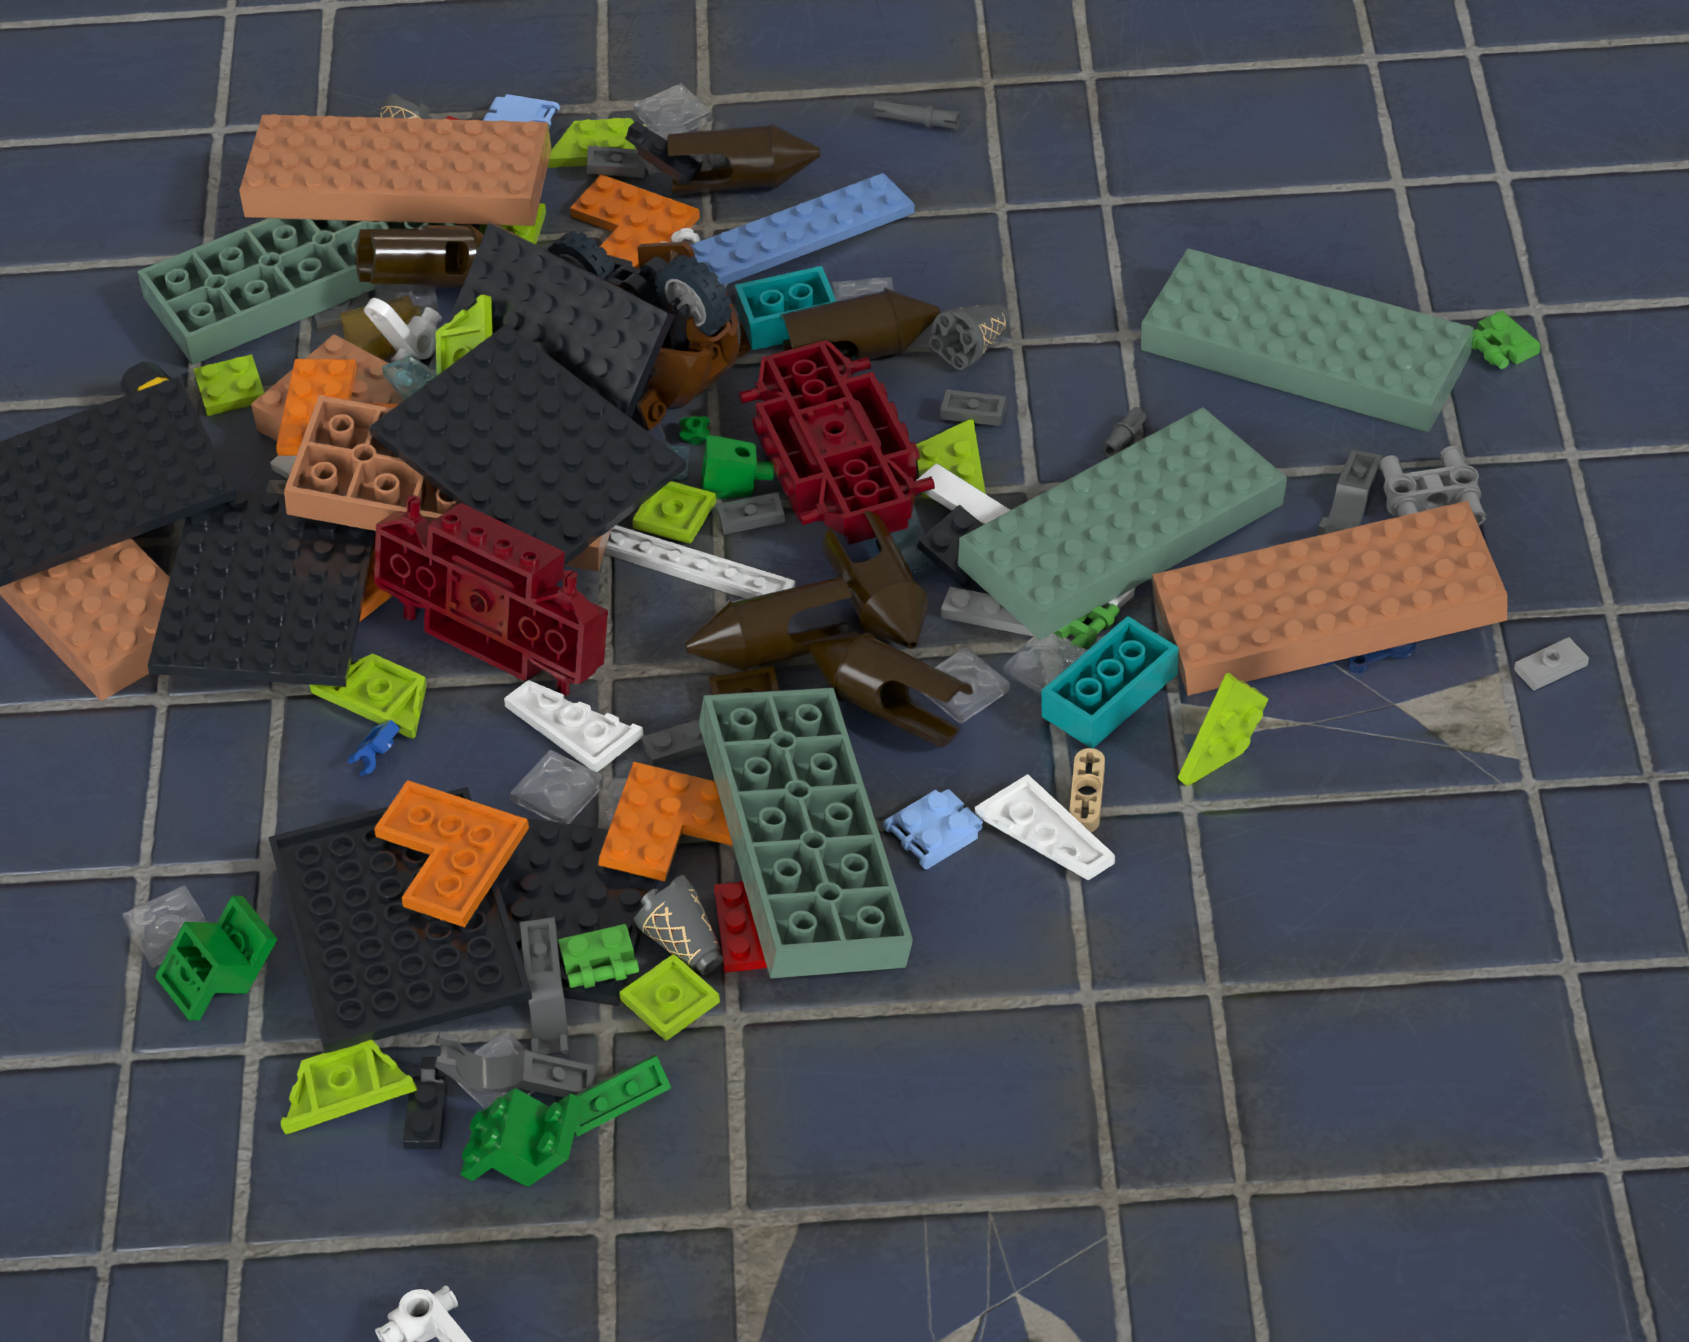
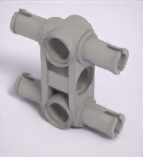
(1433, 487)

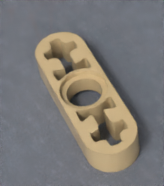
(1095, 780)

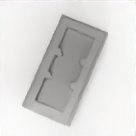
(1551, 663)

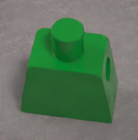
(732, 467)

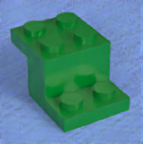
(215, 957)
(521, 1137)

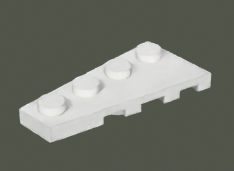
(573, 726)
(1046, 826)

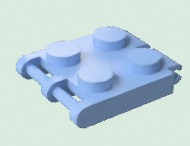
(521, 109)
(936, 825)

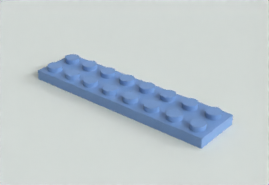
(803, 228)

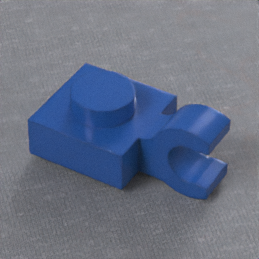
(377, 741)

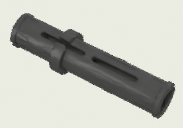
(918, 114)

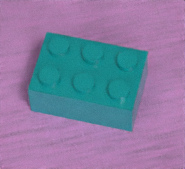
(765, 299)

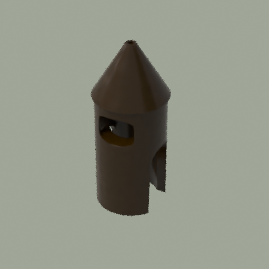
(756, 155)
(417, 256)
(862, 325)
(881, 588)
(757, 627)
(879, 682)

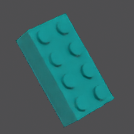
(1109, 682)

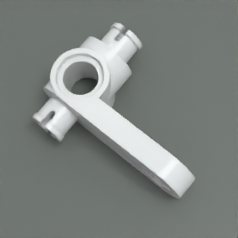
(410, 339)
(436, 1322)

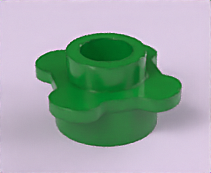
(694, 429)

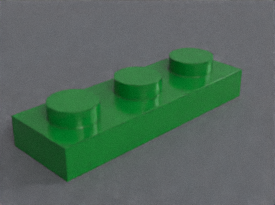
(620, 1093)

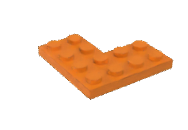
(631, 215)
(307, 382)
(653, 815)
(464, 843)

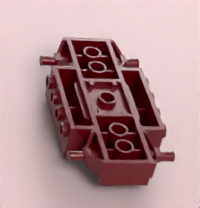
(840, 474)
(491, 592)

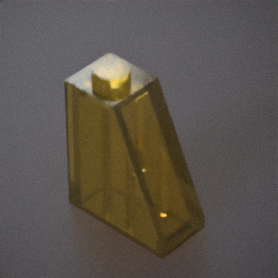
(364, 334)

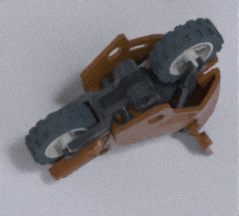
(705, 327)

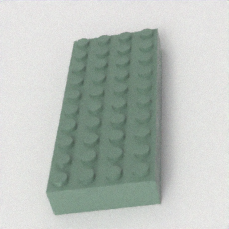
(256, 281)
(1307, 339)
(1121, 522)
(804, 833)

